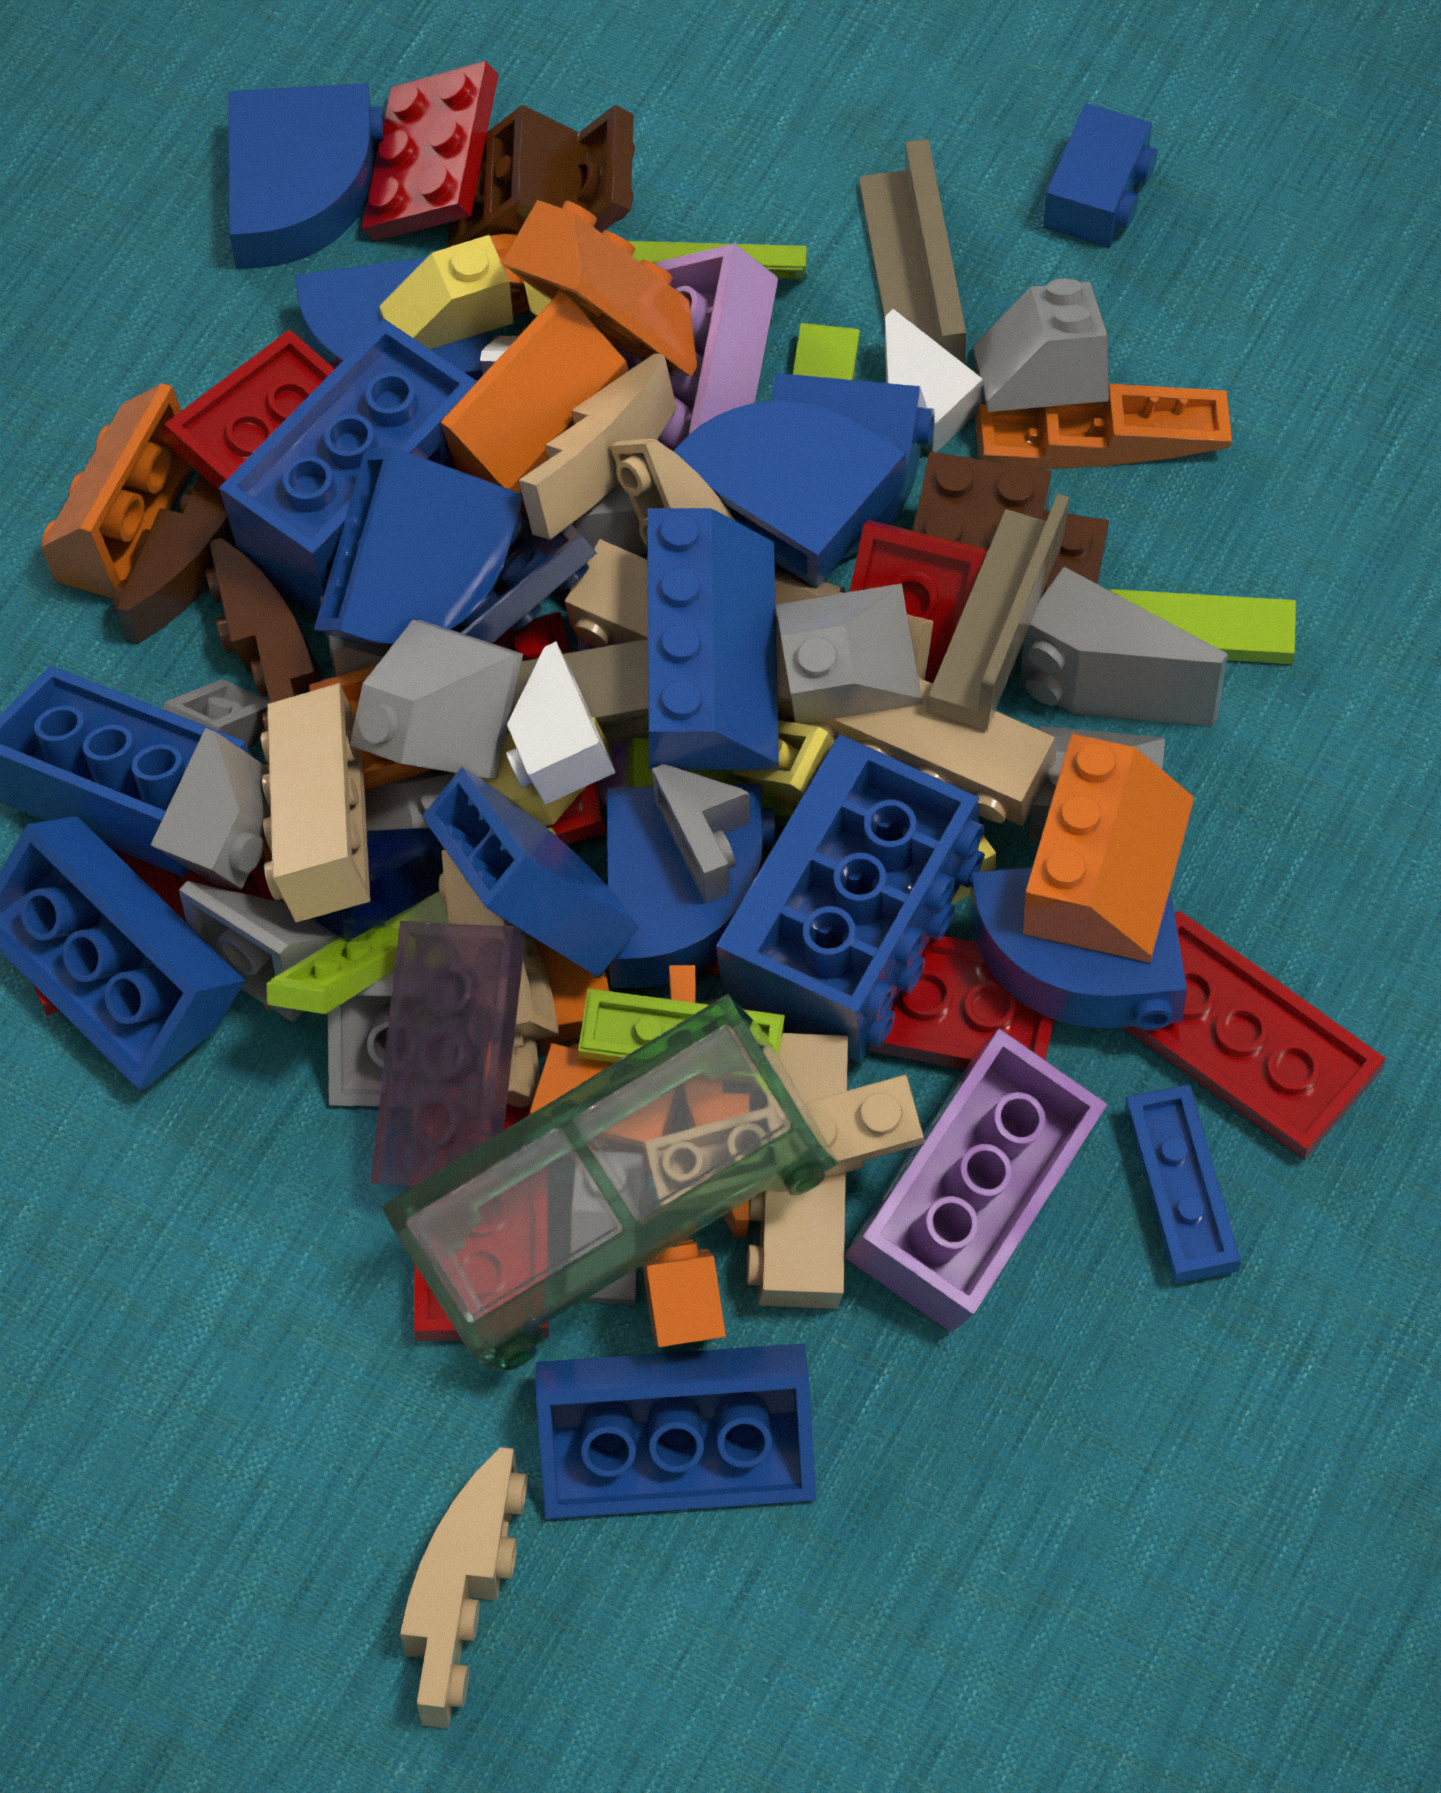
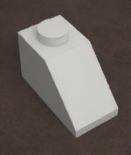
(944, 380)
(555, 732)

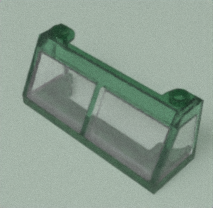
(608, 1180)

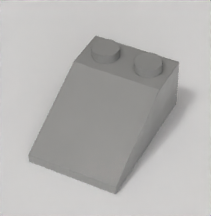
(1117, 659)

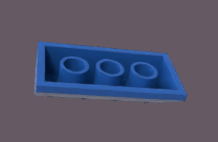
(710, 643)
(96, 757)
(109, 950)
(675, 1431)

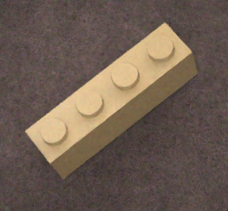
(315, 805)
(803, 1233)

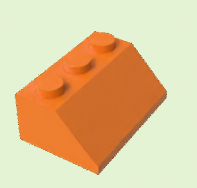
(618, 294)
(529, 395)
(117, 496)
(1107, 851)

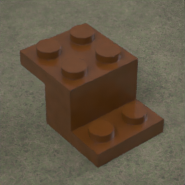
(545, 161)
(967, 498)

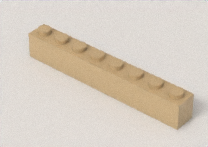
(997, 764)

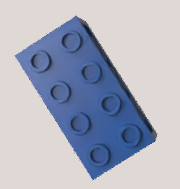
(299, 482)
(852, 897)

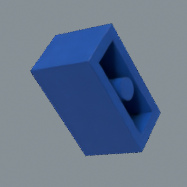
(1099, 175)

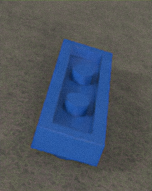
(1182, 1184)

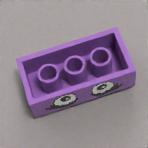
(976, 1181)

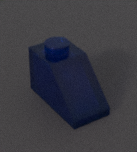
(401, 873)

